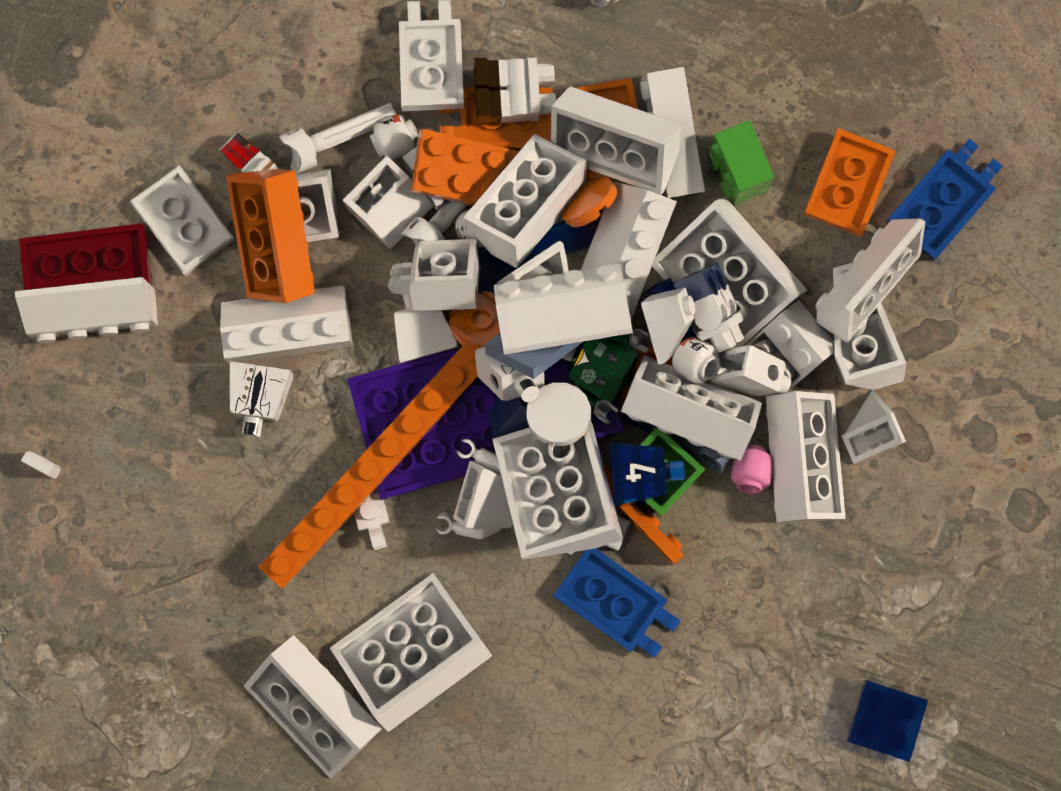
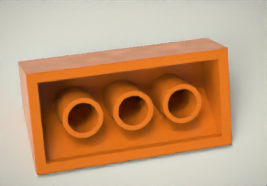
(270, 235)

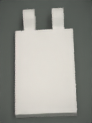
(431, 60)

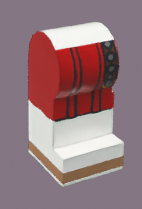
(245, 156)

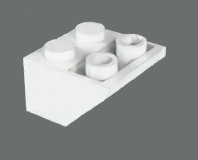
(385, 202)
(796, 341)

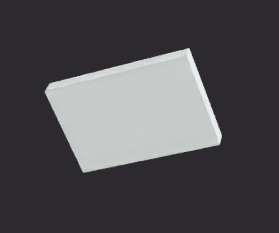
(182, 220)

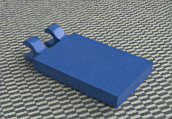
(948, 198)
(615, 601)

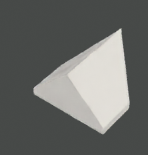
(872, 430)

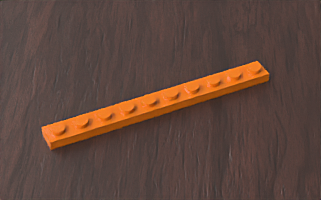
(371, 468)

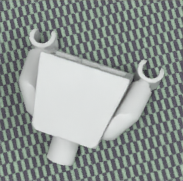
(482, 499)

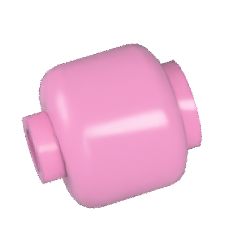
(753, 471)

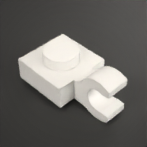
(371, 517)

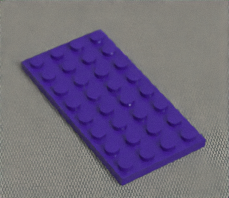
(434, 460)

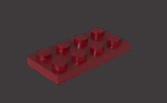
(85, 257)

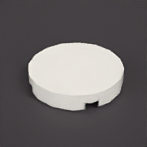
(559, 414)

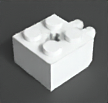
(441, 275)

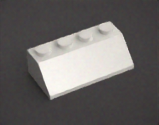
(616, 138)
(526, 199)
(631, 236)
(870, 277)
(562, 308)
(87, 309)
(271, 329)
(696, 411)
(805, 457)
(312, 706)

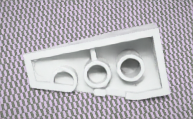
(872, 354)

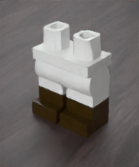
(510, 90)

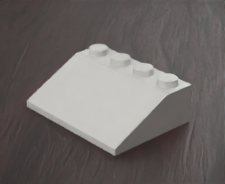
(751, 268)
(556, 494)
(410, 652)

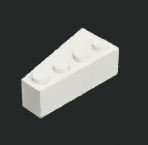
(668, 98)

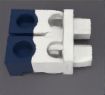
(713, 307)

